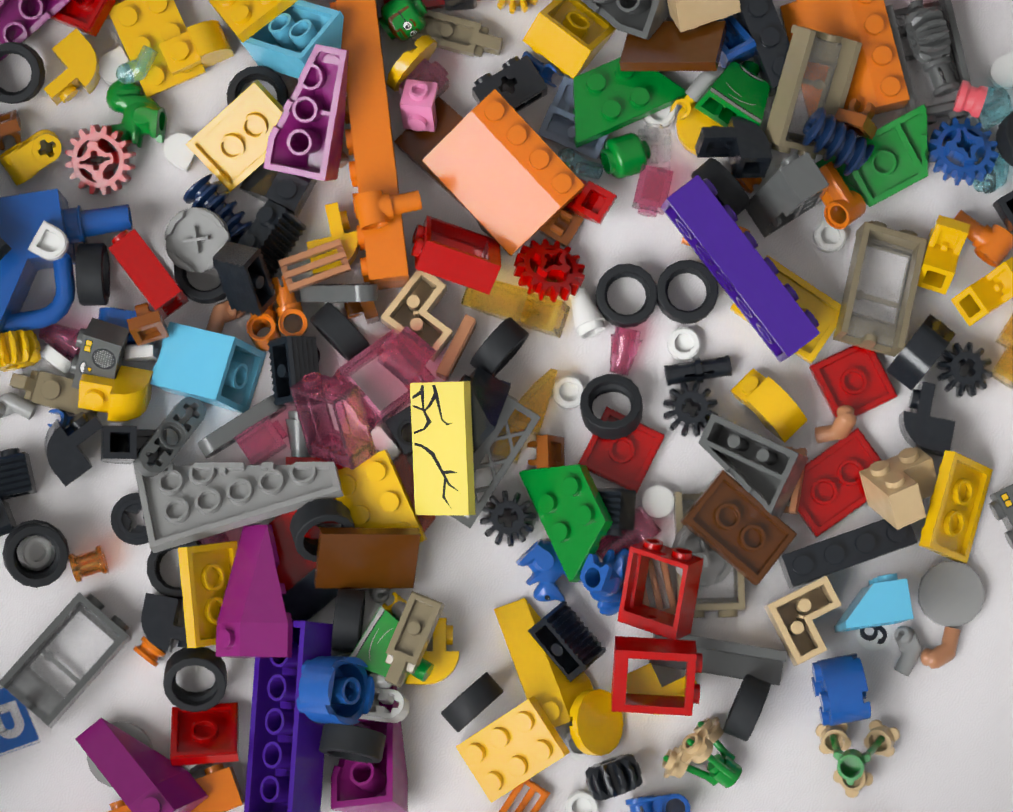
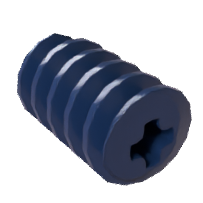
(836, 141)
(205, 195)

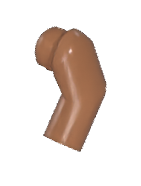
(220, 315)
(840, 428)

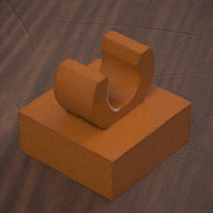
(858, 121)
(10, 125)
(562, 227)
(356, 309)
(147, 325)
(549, 451)

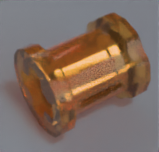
(88, 563)

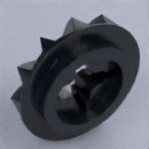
(122, 523)

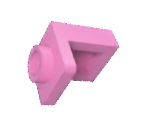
(418, 105)

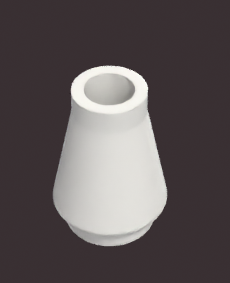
(586, 315)

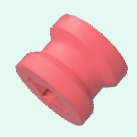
(970, 98)

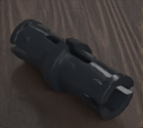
(698, 370)

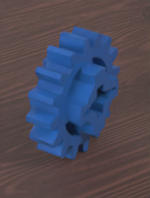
(962, 151)

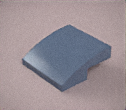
(560, 122)

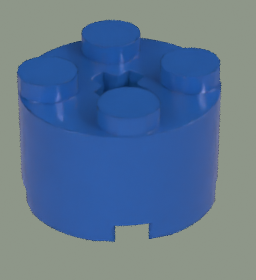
(335, 690)
(841, 690)

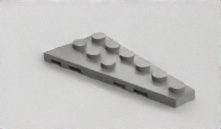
(222, 496)

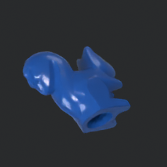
(545, 570)
(606, 579)

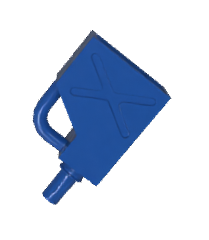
(19, 223)

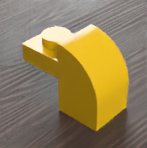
(200, 44)
(81, 67)
(338, 223)
(942, 254)
(986, 294)
(119, 397)
(770, 404)
(443, 660)
(646, 682)

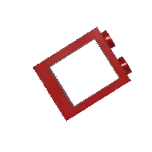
(456, 254)
(147, 273)
(651, 619)
(655, 650)

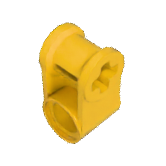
(26, 160)

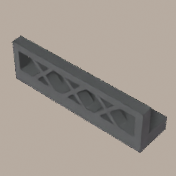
(510, 405)
(733, 659)

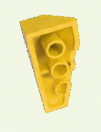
(534, 667)

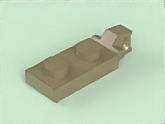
(459, 35)
(49, 391)
(411, 637)

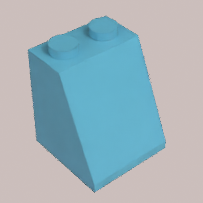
(208, 367)

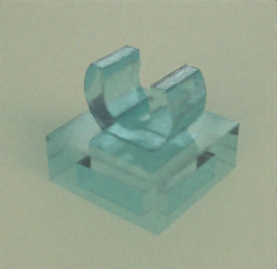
(995, 108)

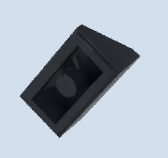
(305, 600)

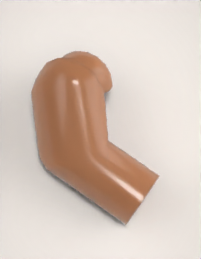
(944, 652)

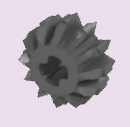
(927, 34)

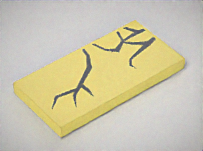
(442, 448)

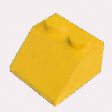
(568, 35)

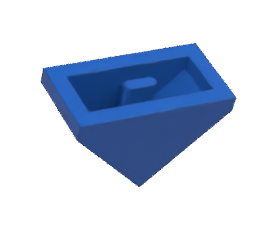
(737, 44)

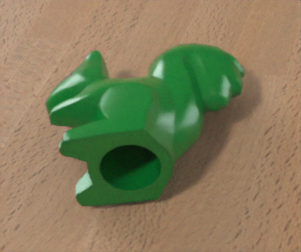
(140, 113)

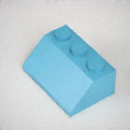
(292, 35)
(879, 604)

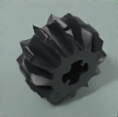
(976, 369)
(695, 399)
(498, 512)
(613, 777)

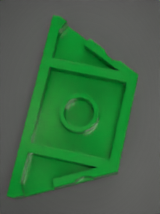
(615, 98)
(896, 161)
(569, 512)

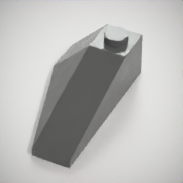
(632, 16)

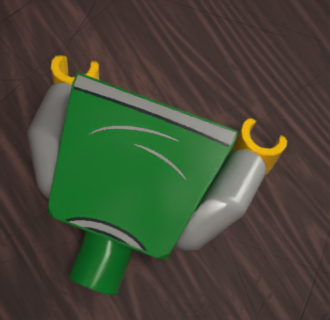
(730, 93)
(376, 640)

